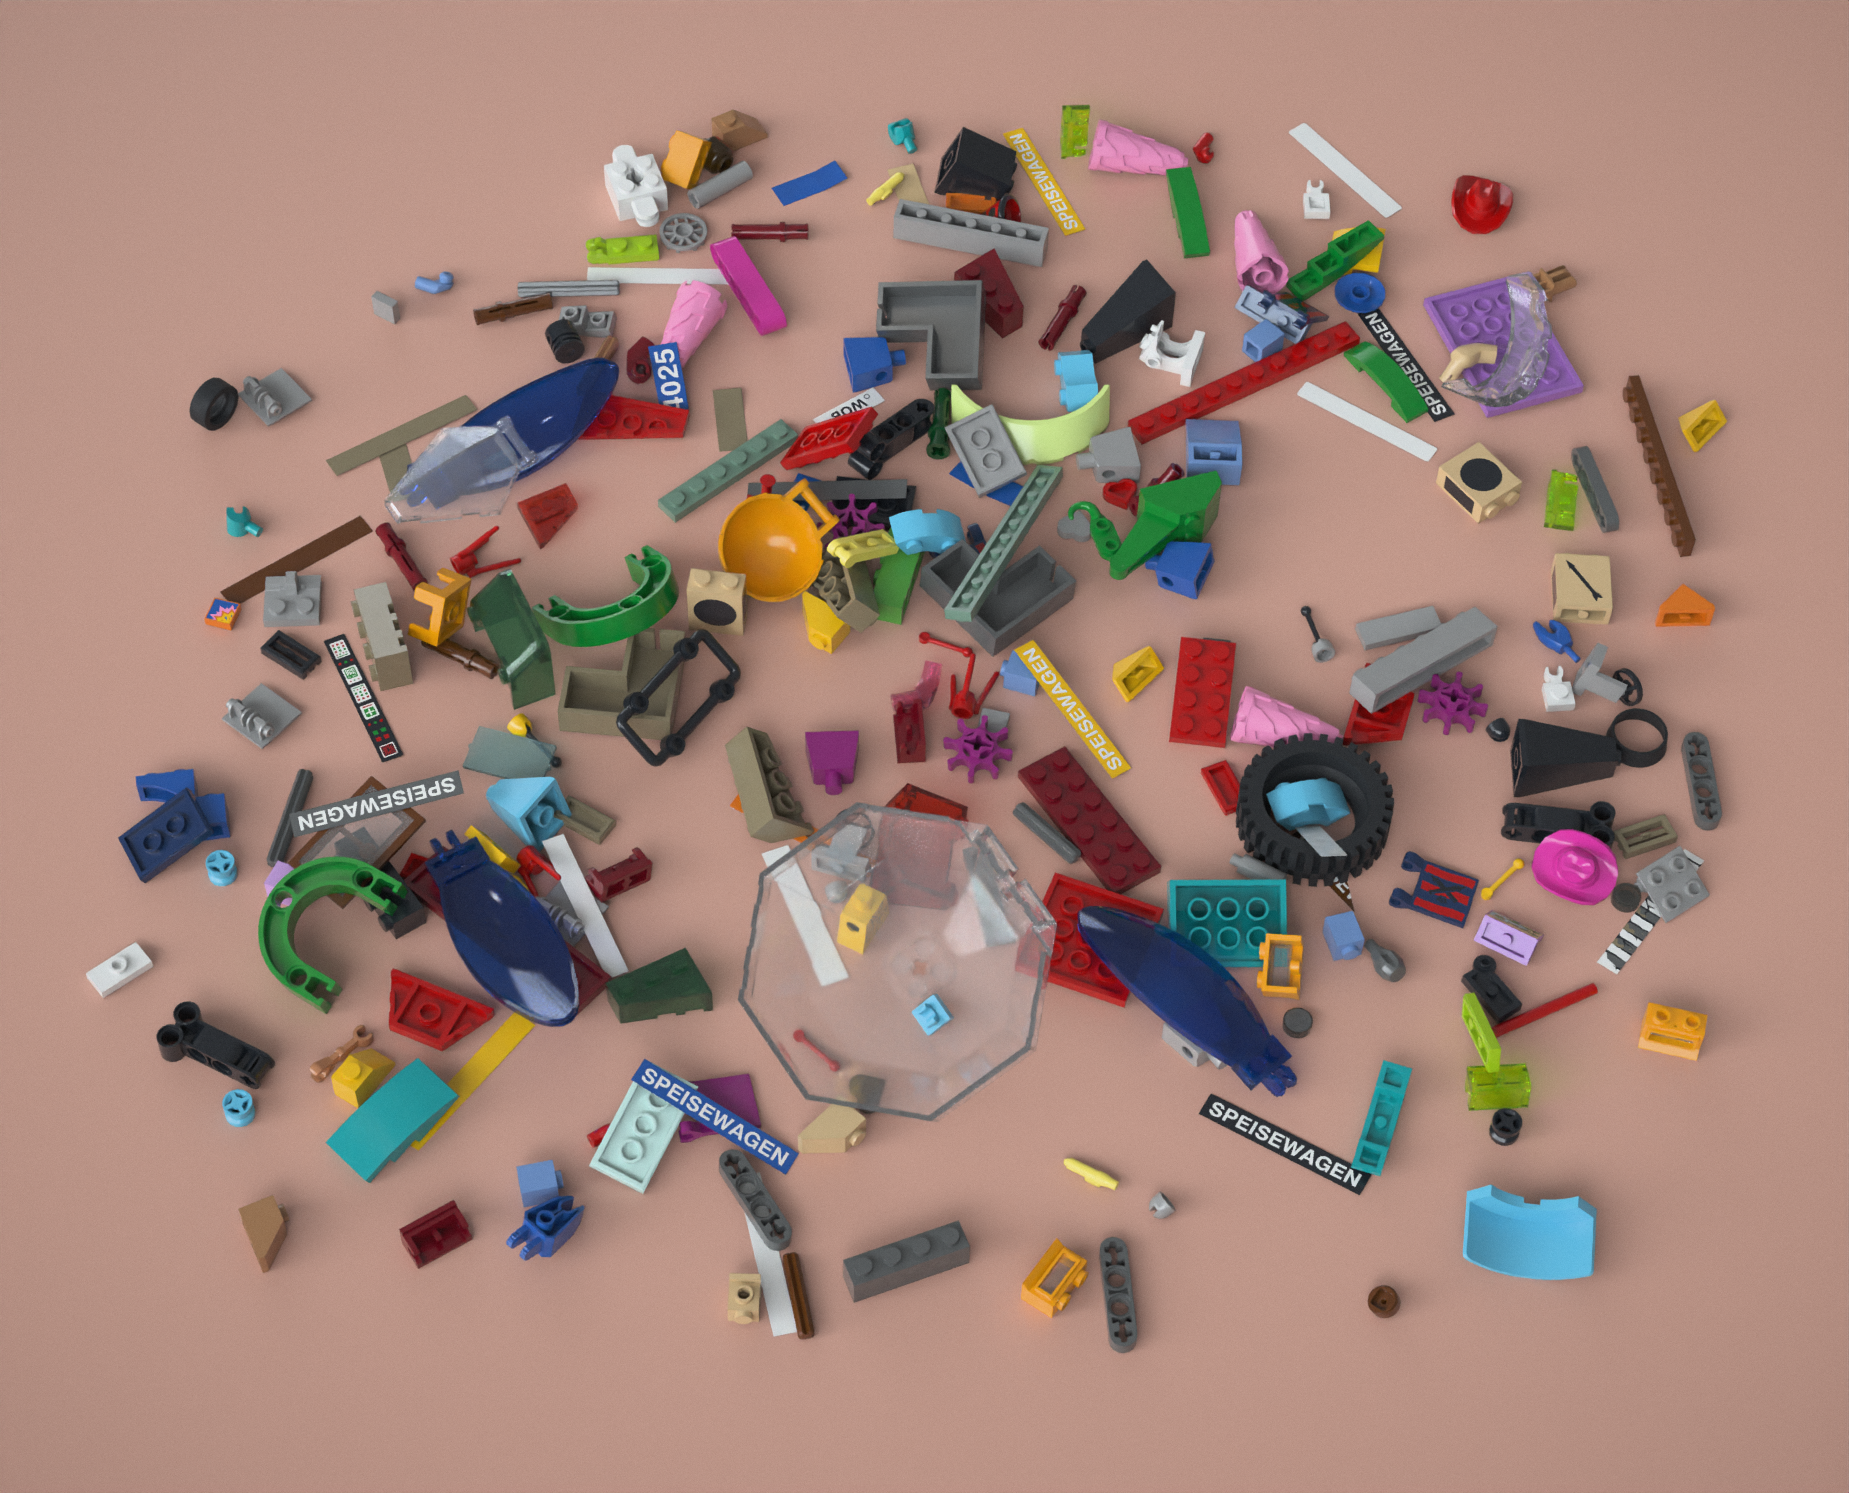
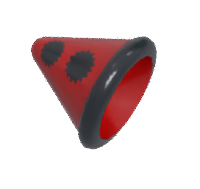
(1005, 208)

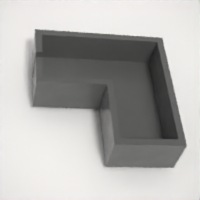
(944, 316)
(1016, 602)

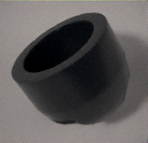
(1498, 730)

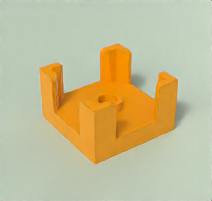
(448, 607)

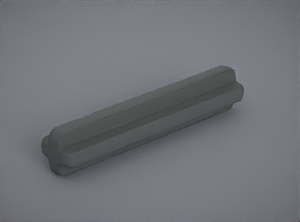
(1047, 833)

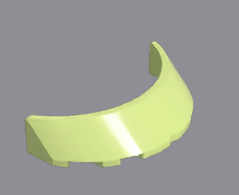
(1046, 439)

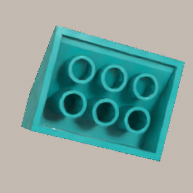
(1228, 916)

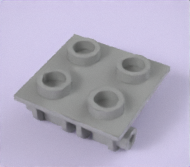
(273, 396)
(260, 715)
(1671, 884)
(564, 915)

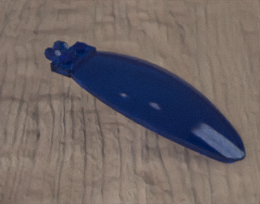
(553, 408)
(504, 934)
(1188, 993)

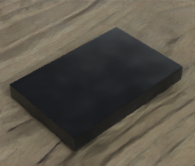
(885, 507)

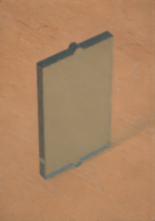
(508, 755)

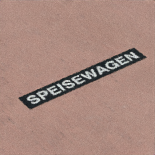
(1397, 350)
(1284, 1144)

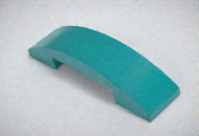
(1381, 1118)

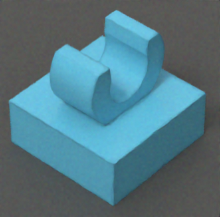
(932, 1014)

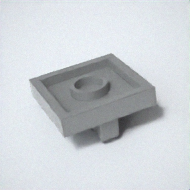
(292, 600)

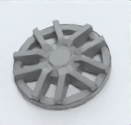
(683, 232)

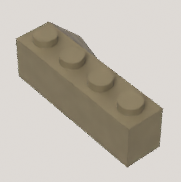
(848, 591)
(764, 789)

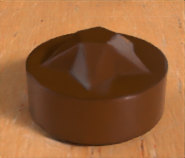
(1384, 1301)

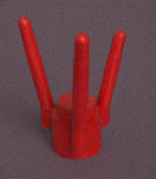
(465, 560)
(964, 703)
(534, 863)

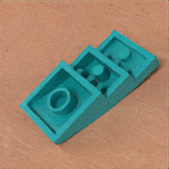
(392, 1119)

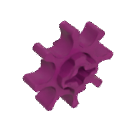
(849, 513)
(1452, 703)
(967, 749)

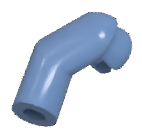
(436, 286)

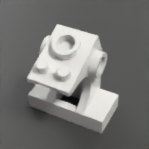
(1188, 353)

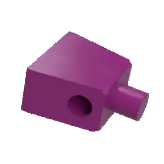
(832, 758)

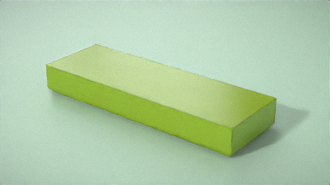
(1481, 1032)

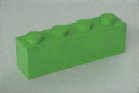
(895, 583)

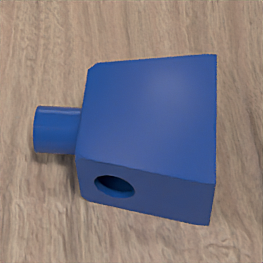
(870, 362)
(1183, 567)

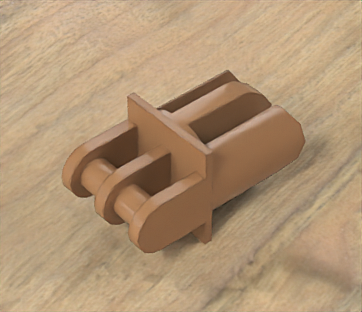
(1555, 281)

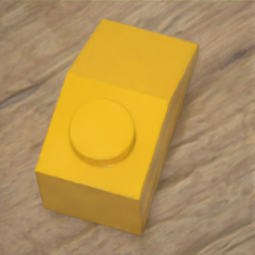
(822, 625)
(360, 1076)

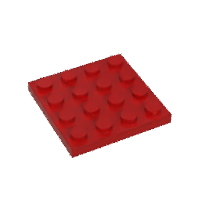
(1073, 960)

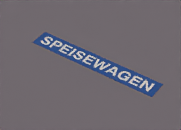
(715, 1116)

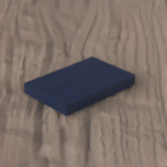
(165, 835)

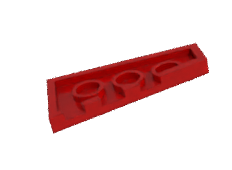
(637, 420)

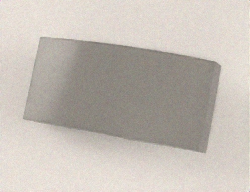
(589, 323)

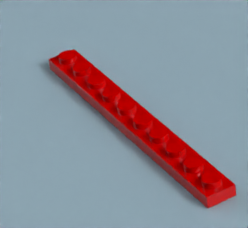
(1243, 382)

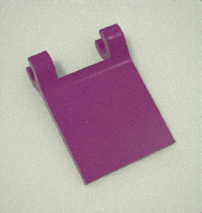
(732, 1093)

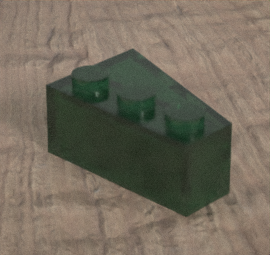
(660, 989)

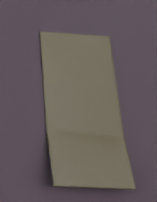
(729, 418)
(395, 465)

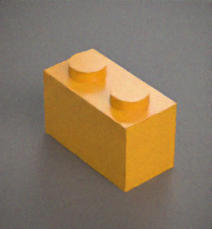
(685, 159)

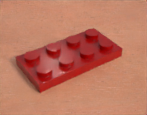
(829, 438)
(1202, 692)

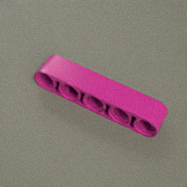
(748, 286)

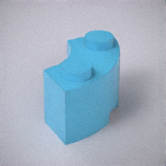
(1076, 378)
(926, 531)
(1308, 803)

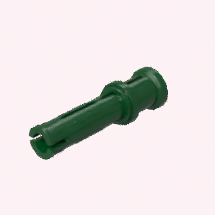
(938, 446)

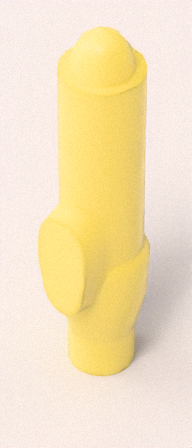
(885, 189)
(1091, 1175)

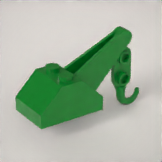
(1166, 513)

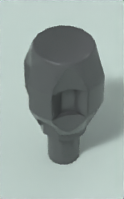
(1386, 962)

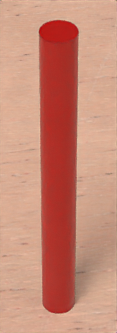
(1545, 1010)

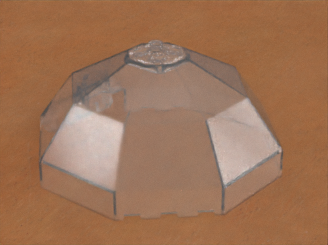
(839, 950)

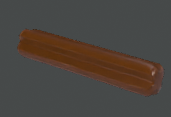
(798, 1296)

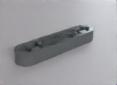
(1595, 489)
(1705, 780)
(758, 1198)
(1118, 1294)

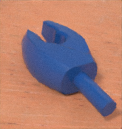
(1559, 641)

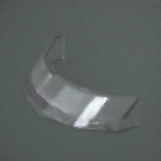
(1525, 353)

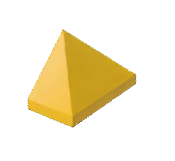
(1702, 424)
(1136, 672)

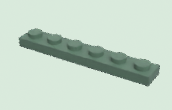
(727, 470)

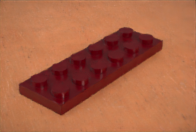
(1089, 821)

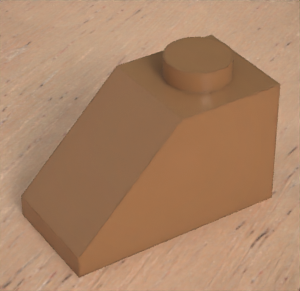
(737, 129)
(265, 1228)

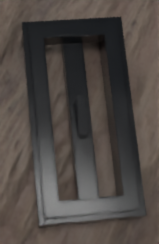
(285, 662)

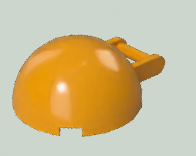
(775, 543)

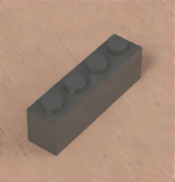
(906, 1261)

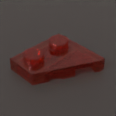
(547, 512)

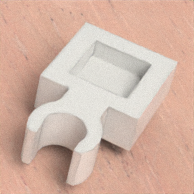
(1315, 202)
(1557, 694)

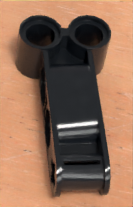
(891, 437)
(1538, 821)
(212, 1047)

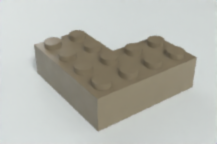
(596, 696)

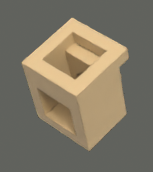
(747, 1287)

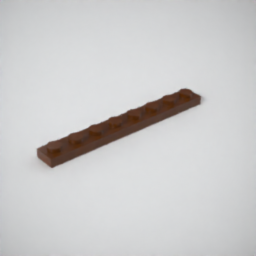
(1660, 468)

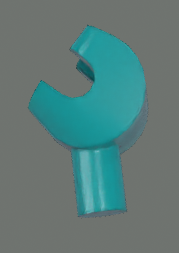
(903, 132)
(240, 523)

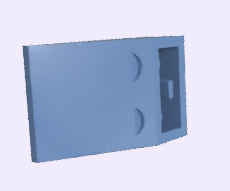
(1214, 447)

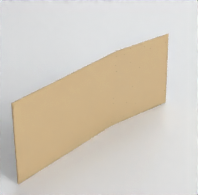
(910, 187)

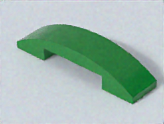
(1390, 378)

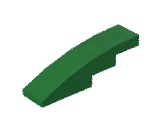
(1187, 212)
(1336, 261)

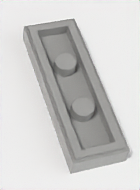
(1397, 627)

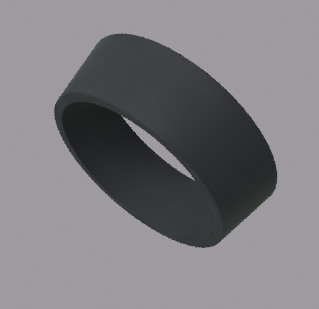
(1635, 758)

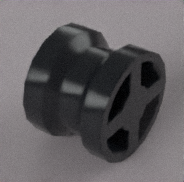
(1506, 1119)

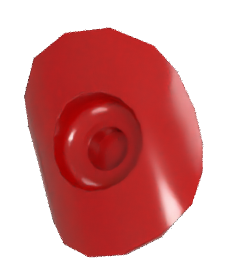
(1480, 204)

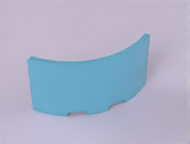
(1527, 1238)

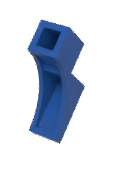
(166, 785)

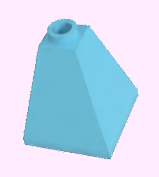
(529, 807)

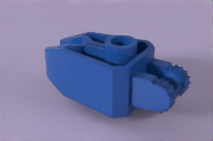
(547, 1227)

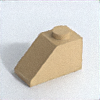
(833, 1131)

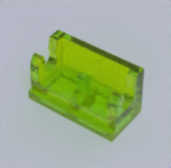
(1074, 130)
(1561, 501)
(1499, 1089)

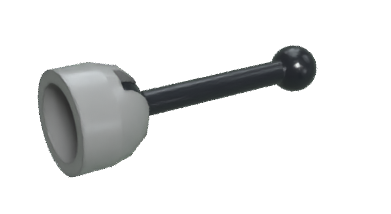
(1320, 644)

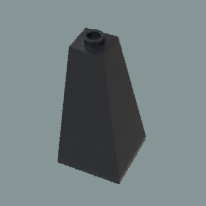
(1130, 313)
(1558, 757)

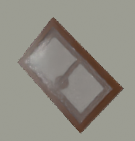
(367, 840)

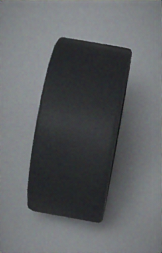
(213, 415)

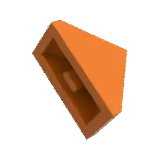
(1685, 609)

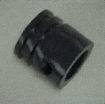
(564, 341)

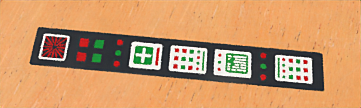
(363, 698)

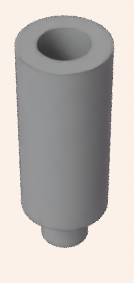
(1255, 869)

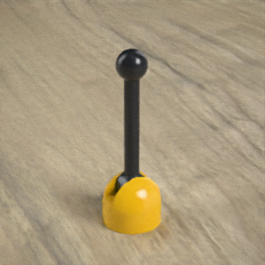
(522, 726)

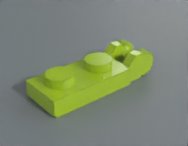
(622, 249)

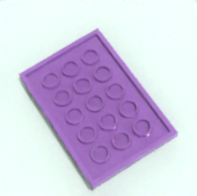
(1484, 316)

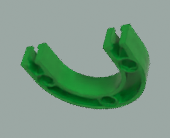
(621, 619)
(305, 886)

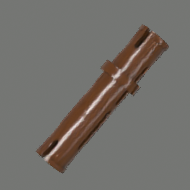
(501, 311)
(468, 658)

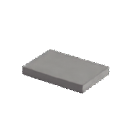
(985, 450)

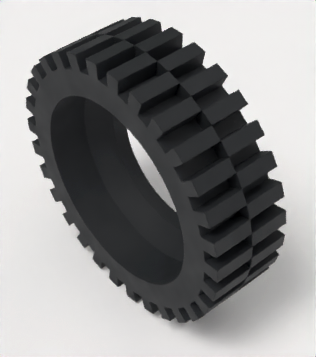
(1310, 760)

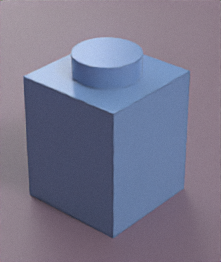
(1263, 341)
(1018, 676)
(1343, 936)
(539, 1182)

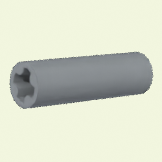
(720, 184)

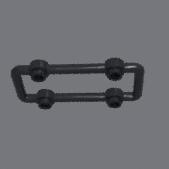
(638, 702)

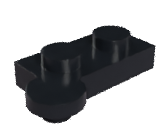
(1490, 989)

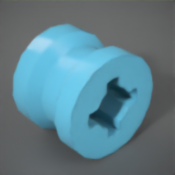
(221, 868)
(241, 1101)

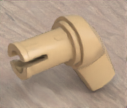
(1468, 356)

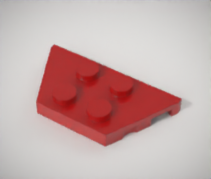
(1382, 725)
(431, 1012)

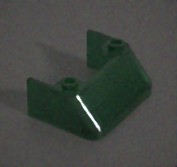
(516, 639)

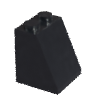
(976, 167)

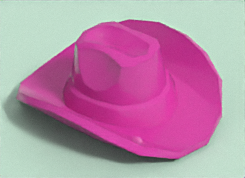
(1575, 867)

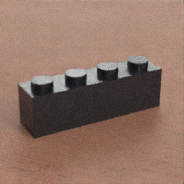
(409, 912)

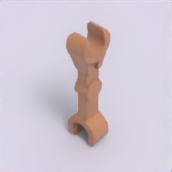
(321, 1068)

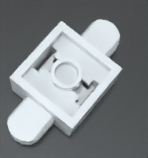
(635, 186)

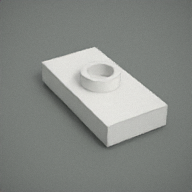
(119, 970)

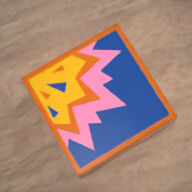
(222, 613)

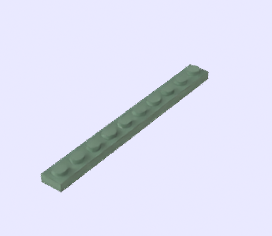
(1003, 544)

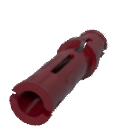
(770, 231)
(1066, 311)
(396, 548)

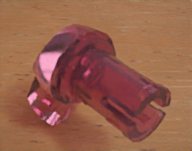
(925, 689)

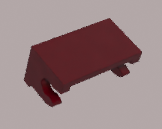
(909, 733)
(620, 876)
(435, 1234)

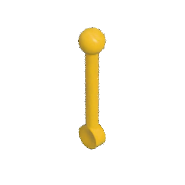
(1487, 893)

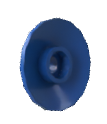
(1359, 292)

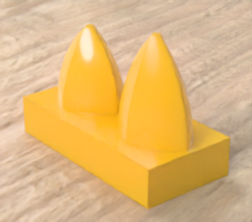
(493, 850)

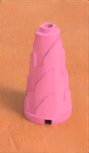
(1121, 151)
(1257, 256)
(693, 317)
(1267, 719)

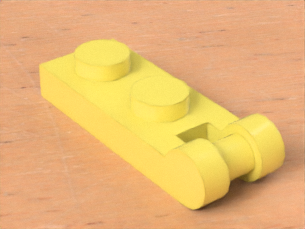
(862, 547)

